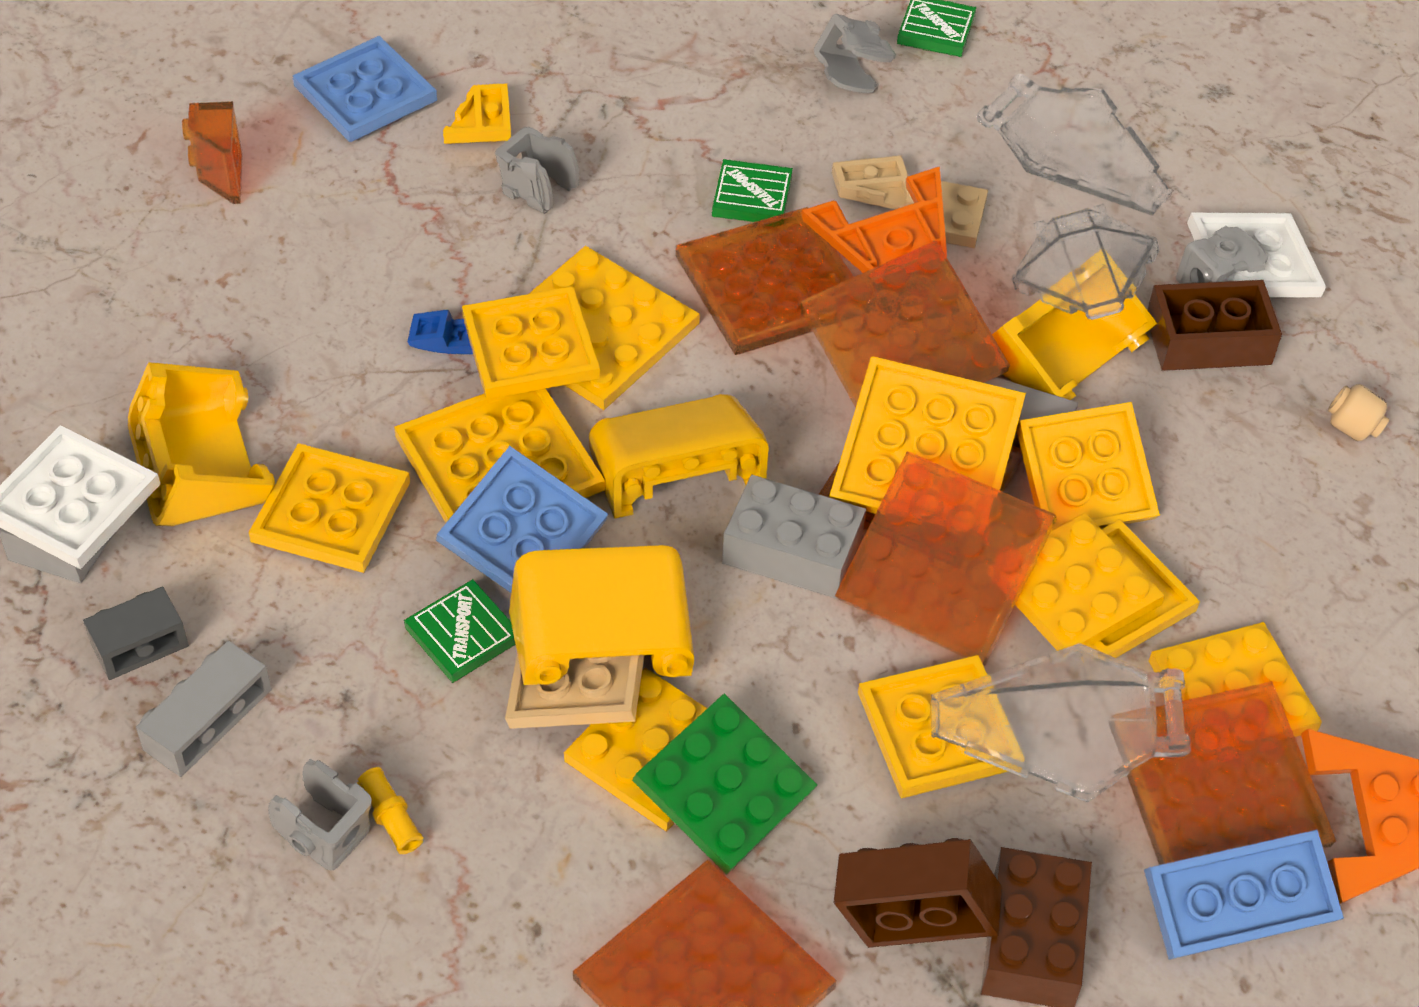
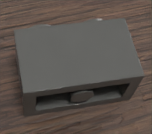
(136, 632)

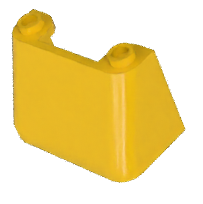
(1061, 349)
(190, 436)
(675, 445)
(600, 606)

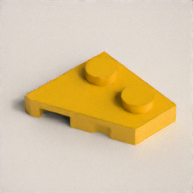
(481, 116)

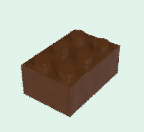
(1213, 325)
(918, 893)
(1040, 929)

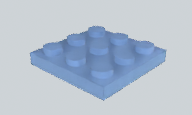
(364, 88)
(518, 512)

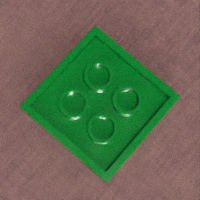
(724, 783)

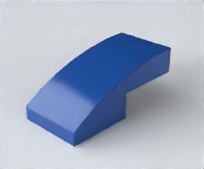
(439, 333)

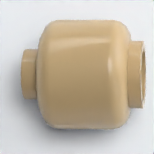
(1358, 412)

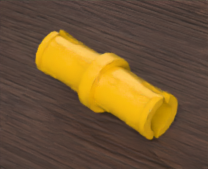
(390, 811)

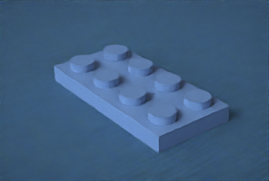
(1243, 894)

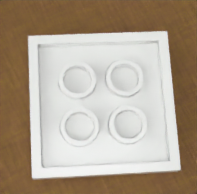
(1289, 265)
(72, 496)

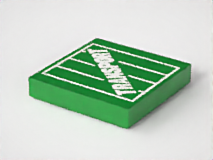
(937, 26)
(751, 191)
(461, 630)

